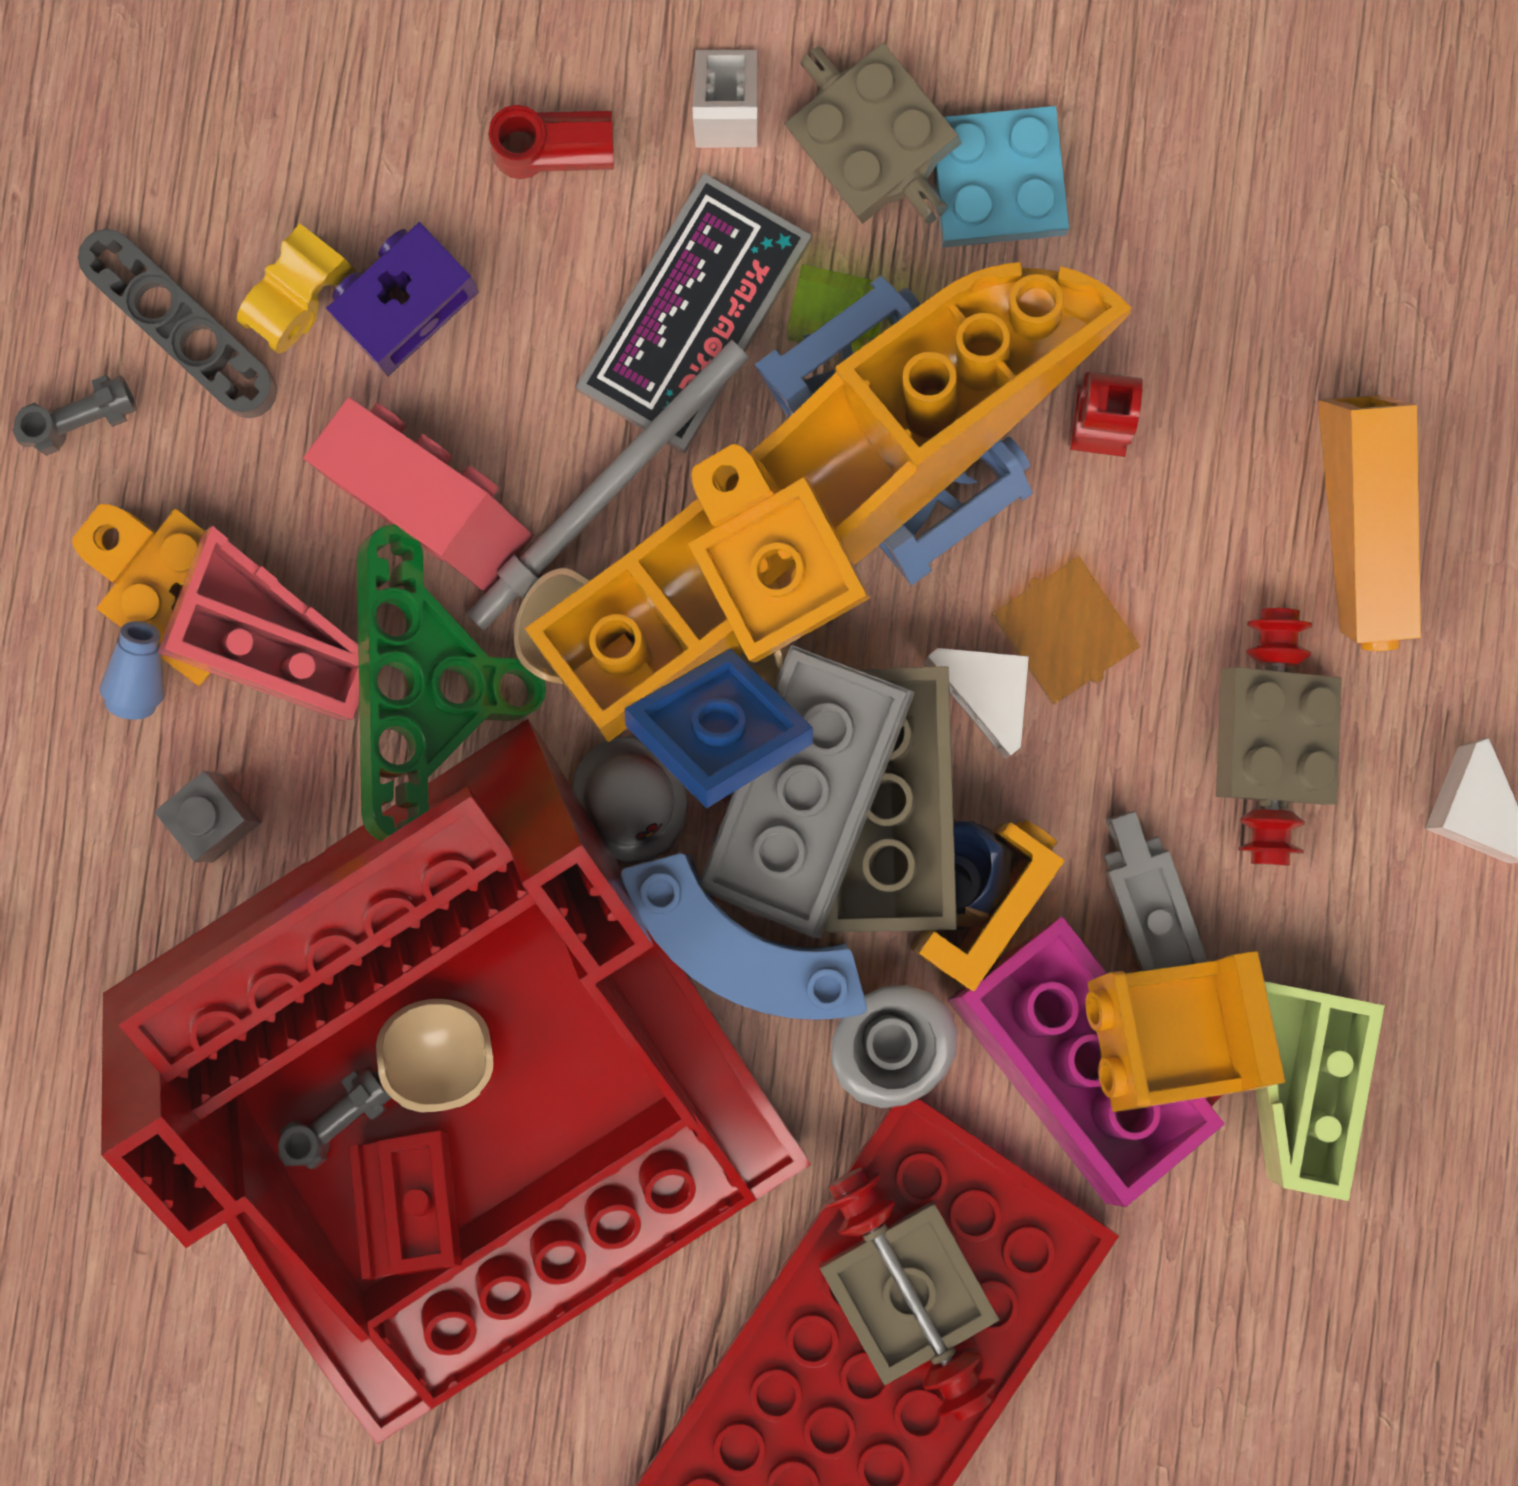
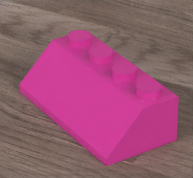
(1038, 1033)

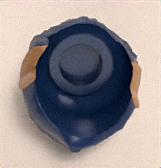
(981, 872)

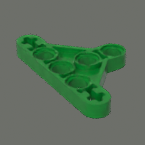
(421, 653)

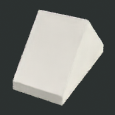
(725, 98)
(989, 691)
(1477, 804)

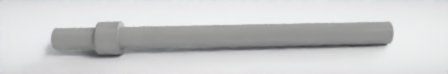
(521, 573)

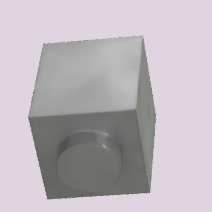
(207, 817)

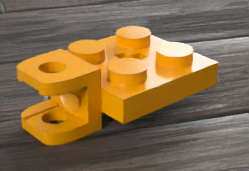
(750, 528)
(143, 568)

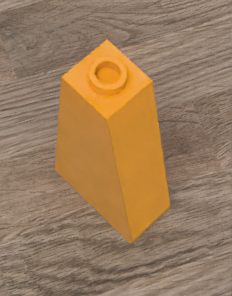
(1373, 516)

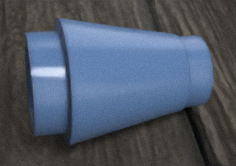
(134, 673)

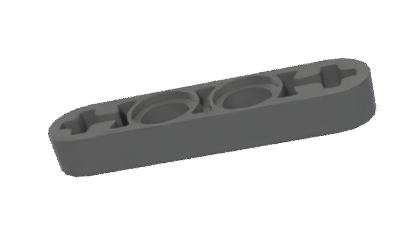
(177, 324)

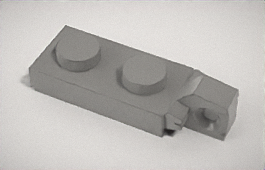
(1150, 898)

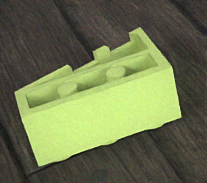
(1318, 1115)

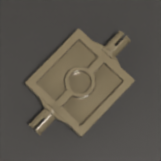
(873, 133)

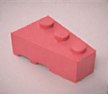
(418, 491)
(259, 634)

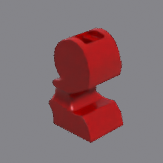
(1105, 413)

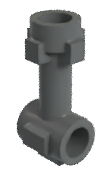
(48, 430)
(310, 1142)

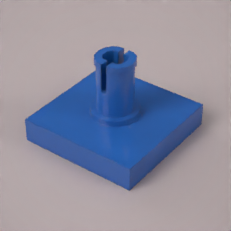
(718, 727)

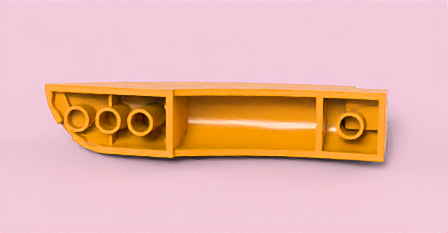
(873, 445)

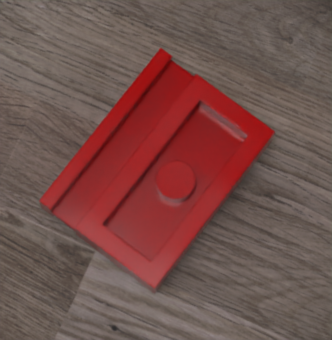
(405, 1205)

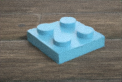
(1003, 178)

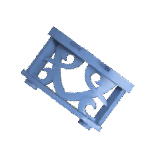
(1005, 457)
(733, 960)

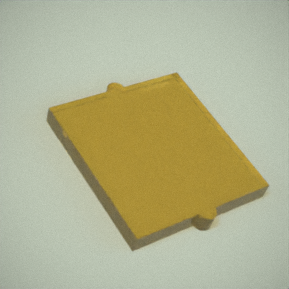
(1066, 630)

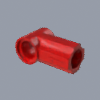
(561, 141)

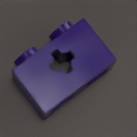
(384, 326)

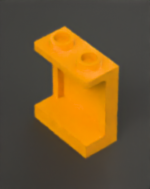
(985, 942)
(1184, 1032)

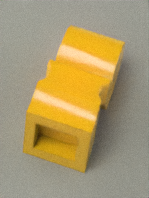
(287, 297)

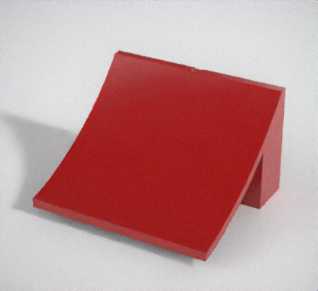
(581, 1164)

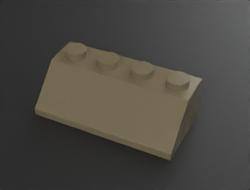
(906, 850)

